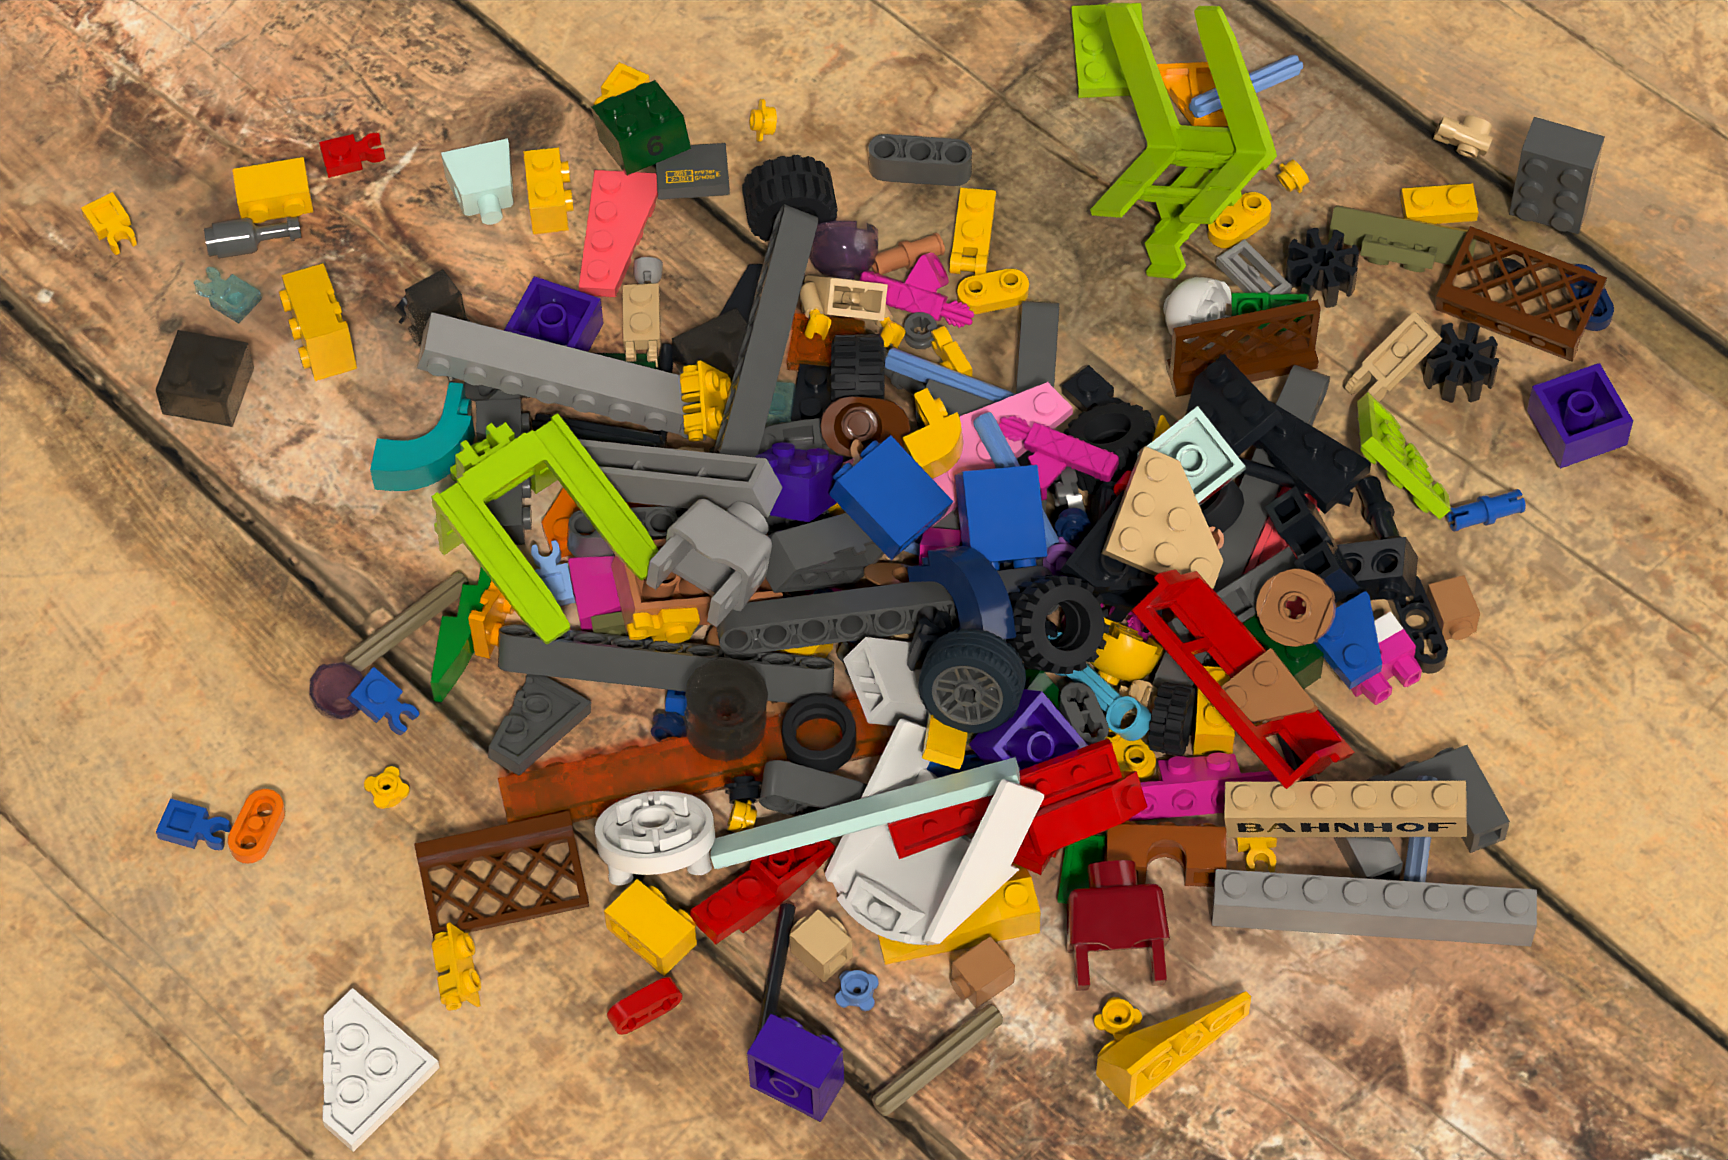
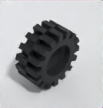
(1172, 719)

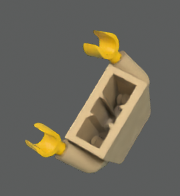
(847, 299)

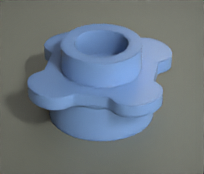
(861, 980)

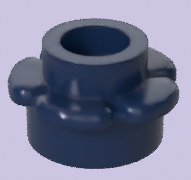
(1073, 525)
(667, 726)

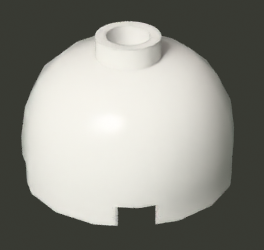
(1196, 302)

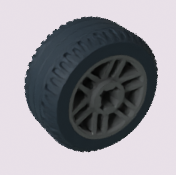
(972, 680)

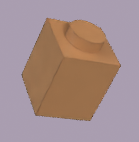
(1454, 607)
(982, 973)

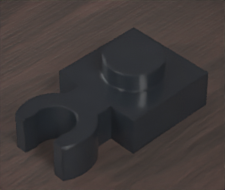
(1089, 390)

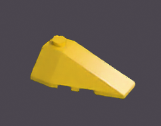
(1003, 916)
(1156, 1052)

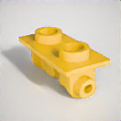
(454, 952)

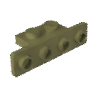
(1398, 239)

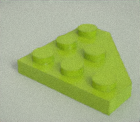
(1404, 465)

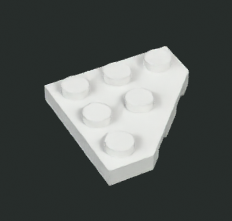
(367, 1069)

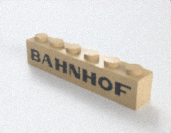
(1346, 809)

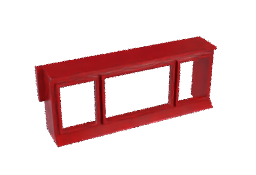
(1234, 649)

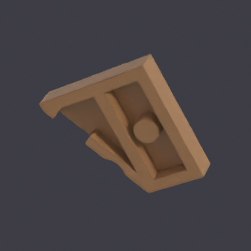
(1268, 690)

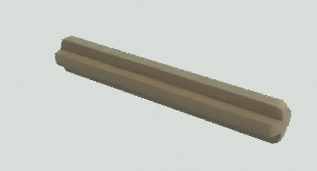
(406, 622)
(937, 1060)

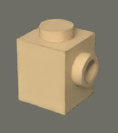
(821, 944)

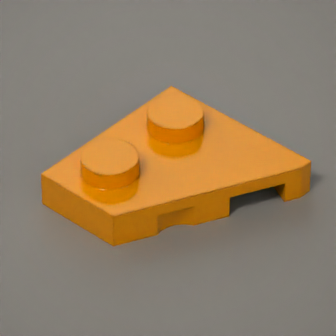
(1187, 81)
(486, 624)

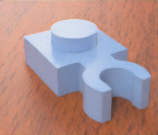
(554, 576)

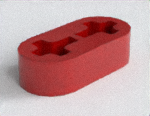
(644, 1005)

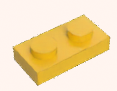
(1440, 203)

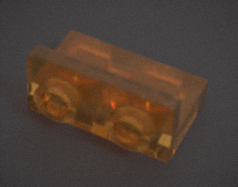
(815, 350)

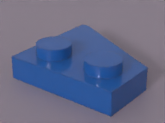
(1352, 642)

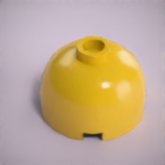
(1126, 654)

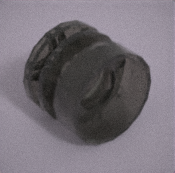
(725, 690)

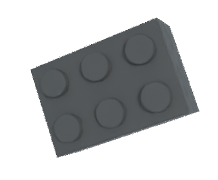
(1556, 175)

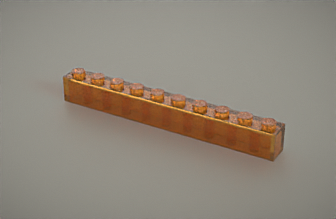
(671, 765)

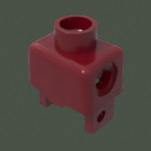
(1116, 917)

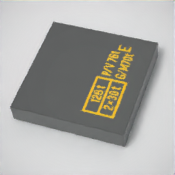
(694, 173)

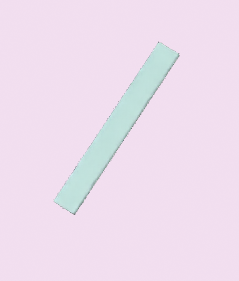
(862, 814)

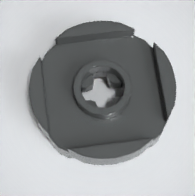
(1067, 492)

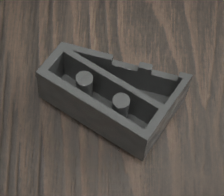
(820, 555)

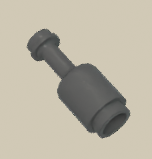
(242, 236)

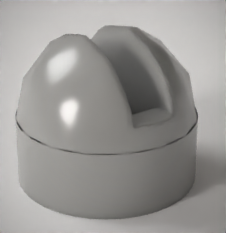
(648, 270)

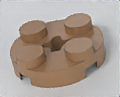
(1276, 618)

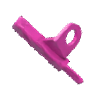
(921, 294)
(1057, 451)

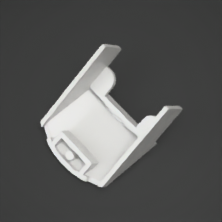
(938, 888)

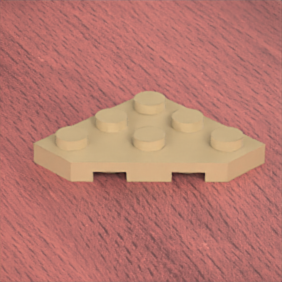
(1162, 523)

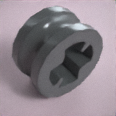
(921, 320)

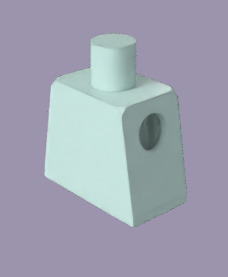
(481, 179)

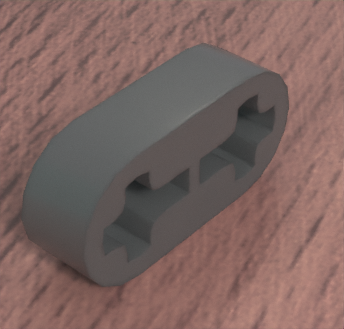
(1090, 714)

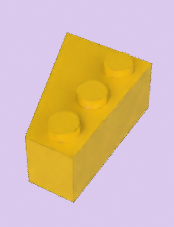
(317, 322)

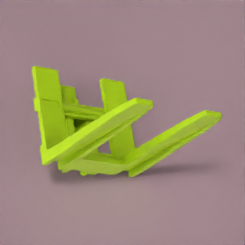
(1229, 153)
(501, 464)

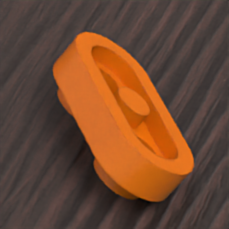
(254, 828)

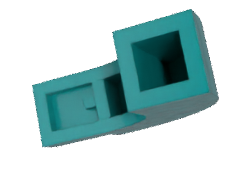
(427, 459)

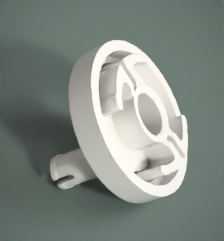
(658, 835)

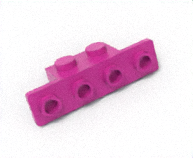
(1193, 786)

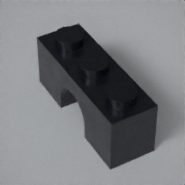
(1311, 541)

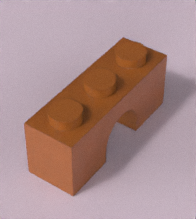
(1197, 848)

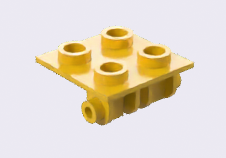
(710, 388)

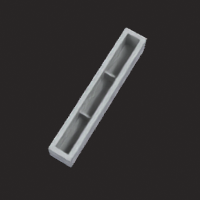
(685, 476)

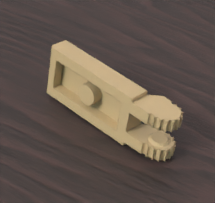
(641, 320)
(1395, 357)

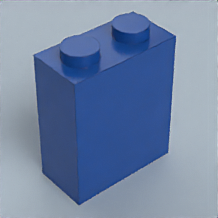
(889, 496)
(1002, 514)

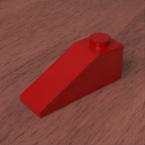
(1087, 813)

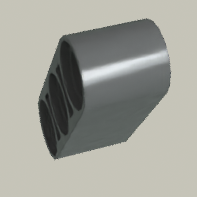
(920, 160)
(802, 790)

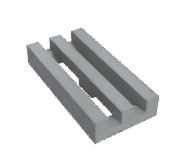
(1246, 276)

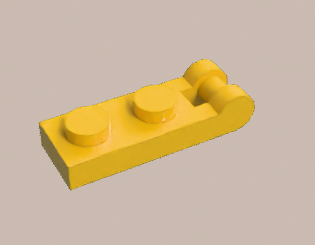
(973, 231)

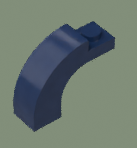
(974, 586)

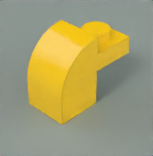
(940, 441)

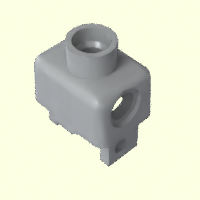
(717, 553)

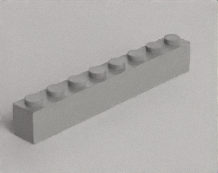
(552, 373)
(1374, 907)

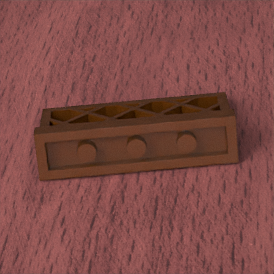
(1509, 321)
(1258, 357)
(497, 842)

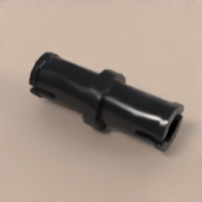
(1378, 510)

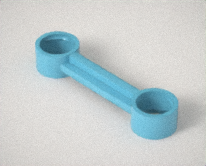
(1112, 702)

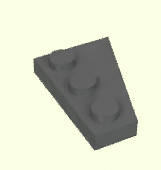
(537, 721)

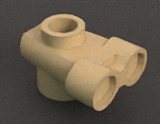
(1470, 137)

